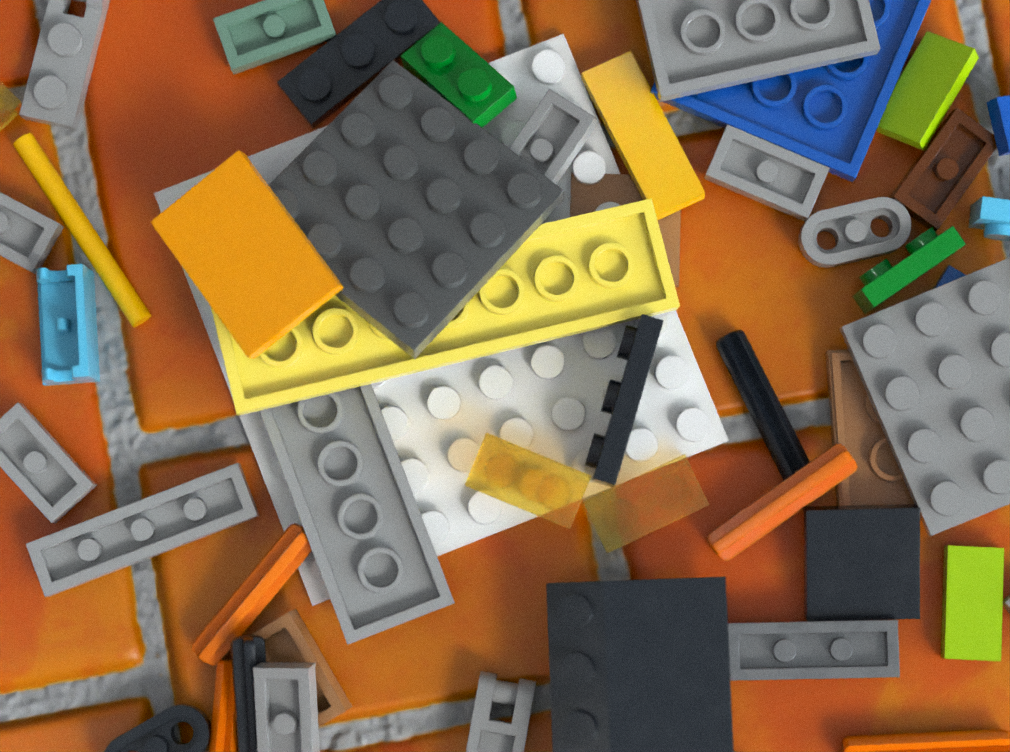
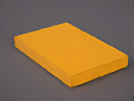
(246, 254)

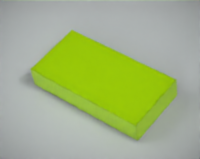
(926, 90)
(972, 603)

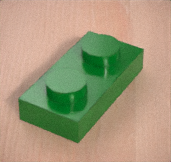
(459, 75)
(925, 253)

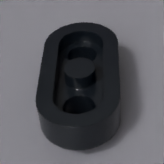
(158, 732)

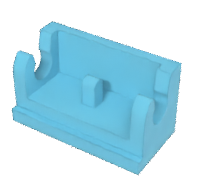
(68, 325)

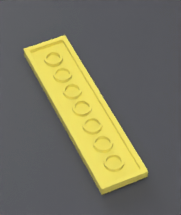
(556, 285)

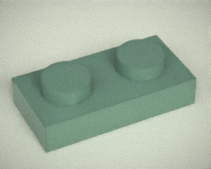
(272, 31)

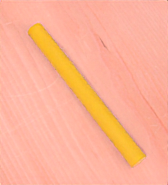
(82, 229)

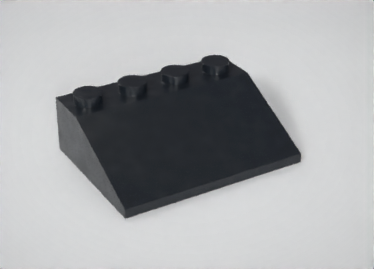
(640, 666)

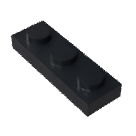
(355, 57)
(623, 400)

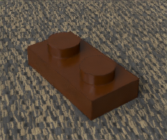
(945, 169)

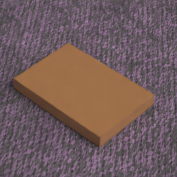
(859, 430)

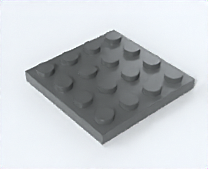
(412, 206)

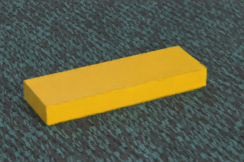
(642, 135)

